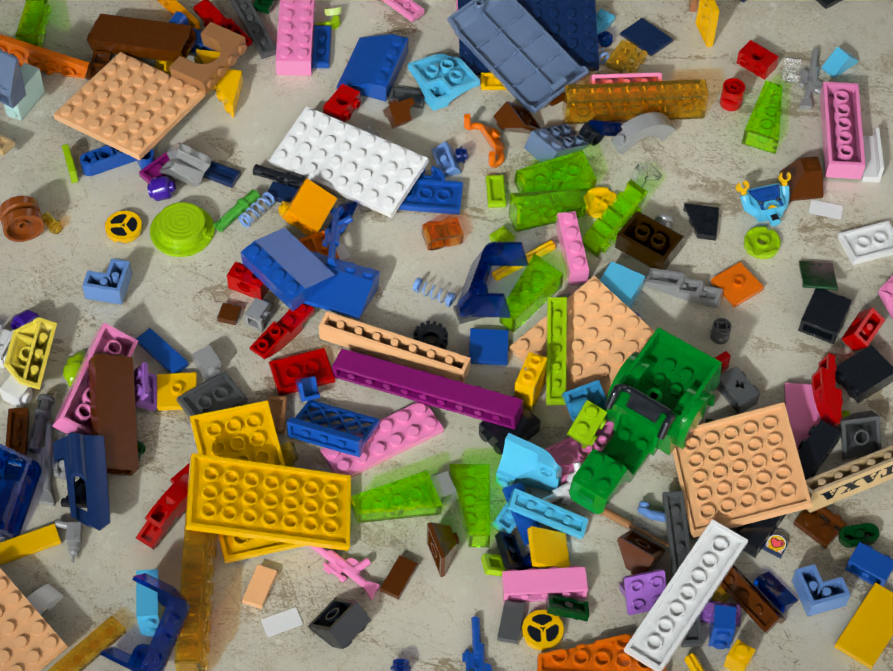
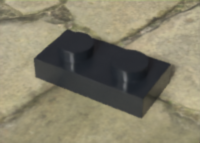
(509, 551)

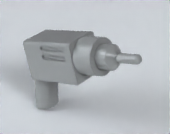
(73, 535)

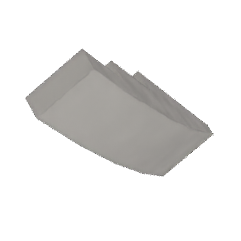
(681, 287)

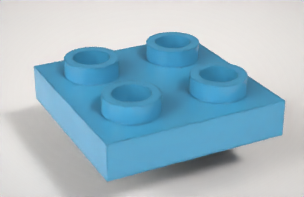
(576, 398)

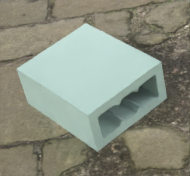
(34, 90)

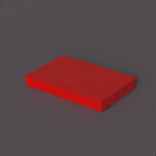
(299, 366)

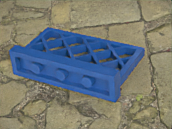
(329, 436)

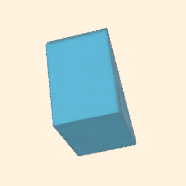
(839, 62)

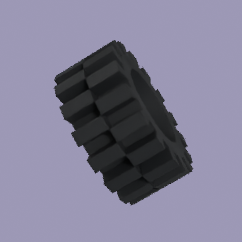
(432, 330)

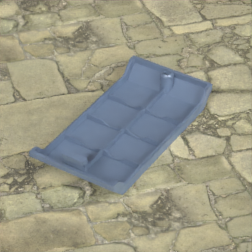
(516, 50)

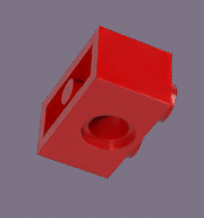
(757, 59)
(342, 103)
(245, 282)
(863, 329)

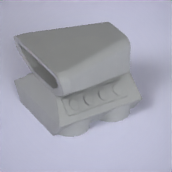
(185, 164)

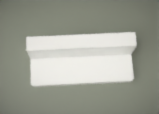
(873, 158)

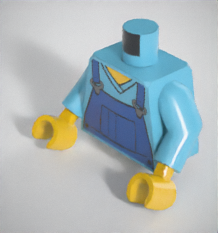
(767, 201)

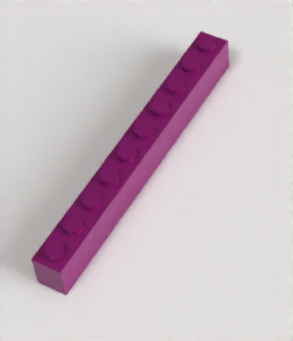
(428, 388)

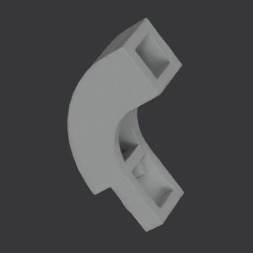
(640, 127)

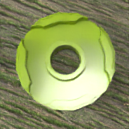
(758, 250)

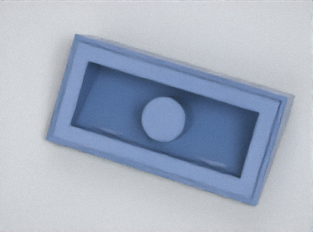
(446, 159)

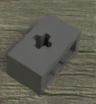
(738, 390)

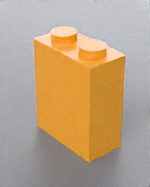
(309, 208)

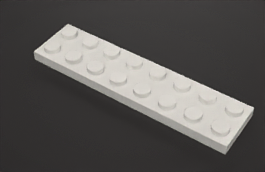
(685, 596)

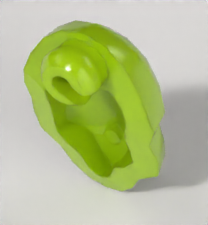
(72, 366)

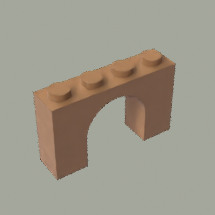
(207, 75)

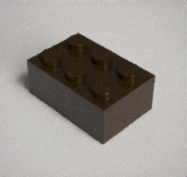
(649, 241)

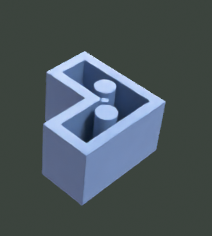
(108, 286)
(819, 595)

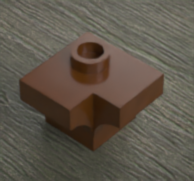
(399, 112)

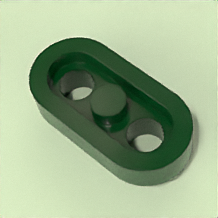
(857, 534)

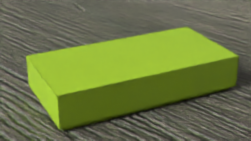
(70, 163)
(495, 191)

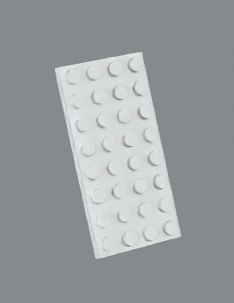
(349, 161)

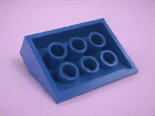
(375, 65)
(286, 267)
(347, 292)

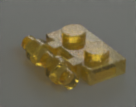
(621, 58)

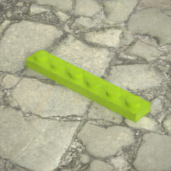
(556, 350)

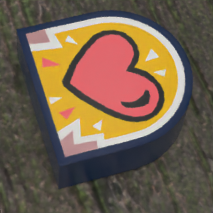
(775, 545)

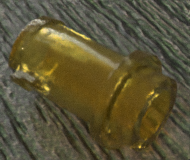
(54, 226)

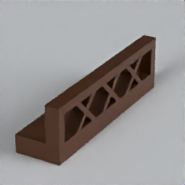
(751, 600)

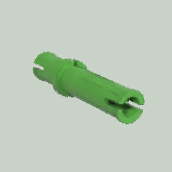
(239, 208)

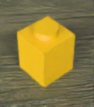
(739, 656)

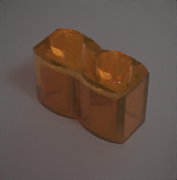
(442, 233)

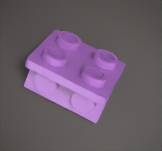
(145, 388)
(642, 590)

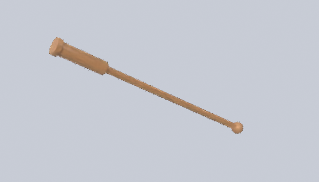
(629, 524)

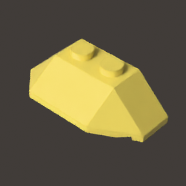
(30, 351)

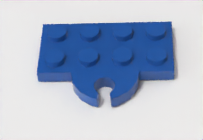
(434, 194)

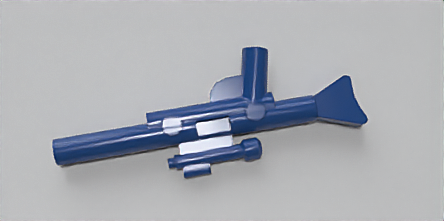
(332, 236)
(476, 660)

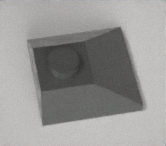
(860, 434)

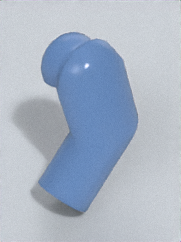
(644, 510)

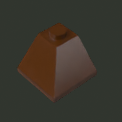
(515, 119)
(805, 179)
(442, 545)
(639, 553)

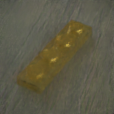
(91, 646)

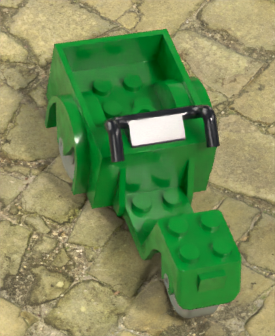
(653, 407)

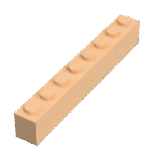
(393, 347)

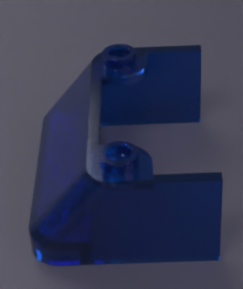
(474, 297)
(17, 487)
(156, 655)

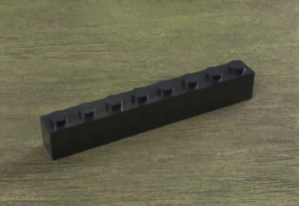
(812, 455)

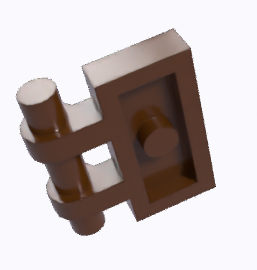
(817, 528)

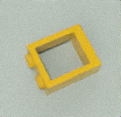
(531, 381)

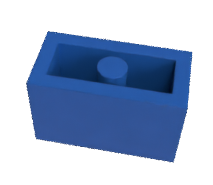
(870, 565)
(722, 626)

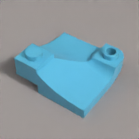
(442, 78)
(527, 464)

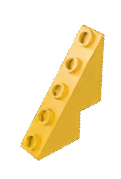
(228, 87)

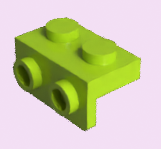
(587, 423)

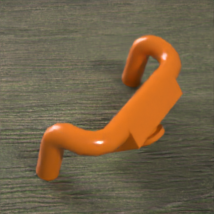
(492, 137)

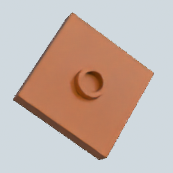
(737, 284)

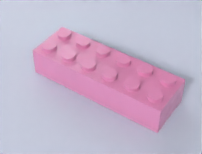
(295, 37)
(842, 130)
(75, 411)

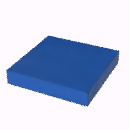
(488, 346)

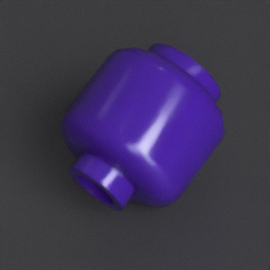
(161, 188)
(23, 318)

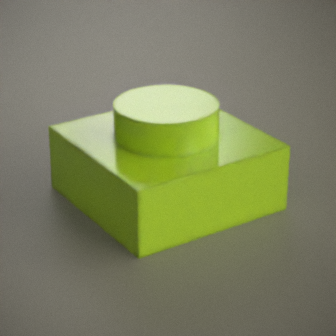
(502, 235)
(492, 564)

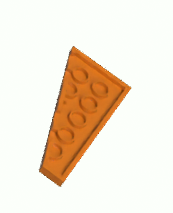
(43, 58)
(599, 656)

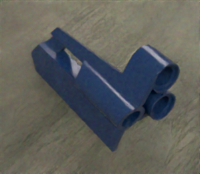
(86, 458)

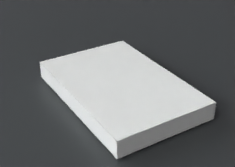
(868, 242)

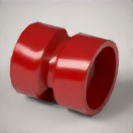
(732, 94)

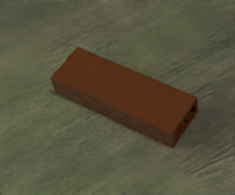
(141, 37)
(114, 410)

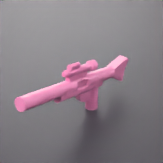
(350, 567)

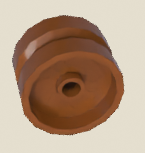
(21, 218)

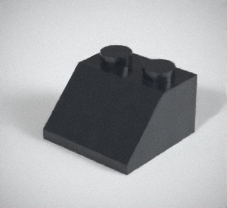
(340, 622)

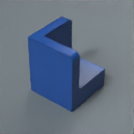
(307, 388)

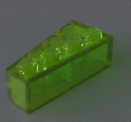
(34, 22)
(764, 122)
(557, 174)
(540, 208)
(614, 217)
(531, 292)
(398, 500)
(473, 501)

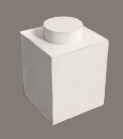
(16, 393)

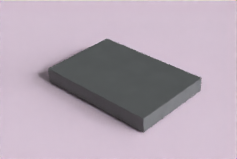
(212, 396)

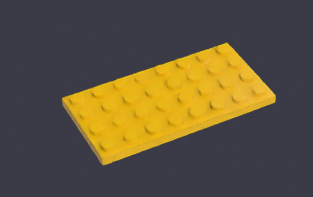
(246, 435)
(268, 502)

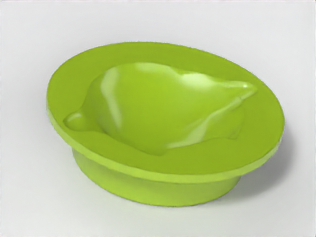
(182, 230)

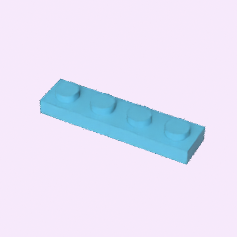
(547, 513)

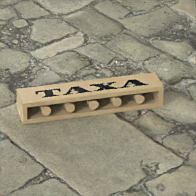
(850, 478)

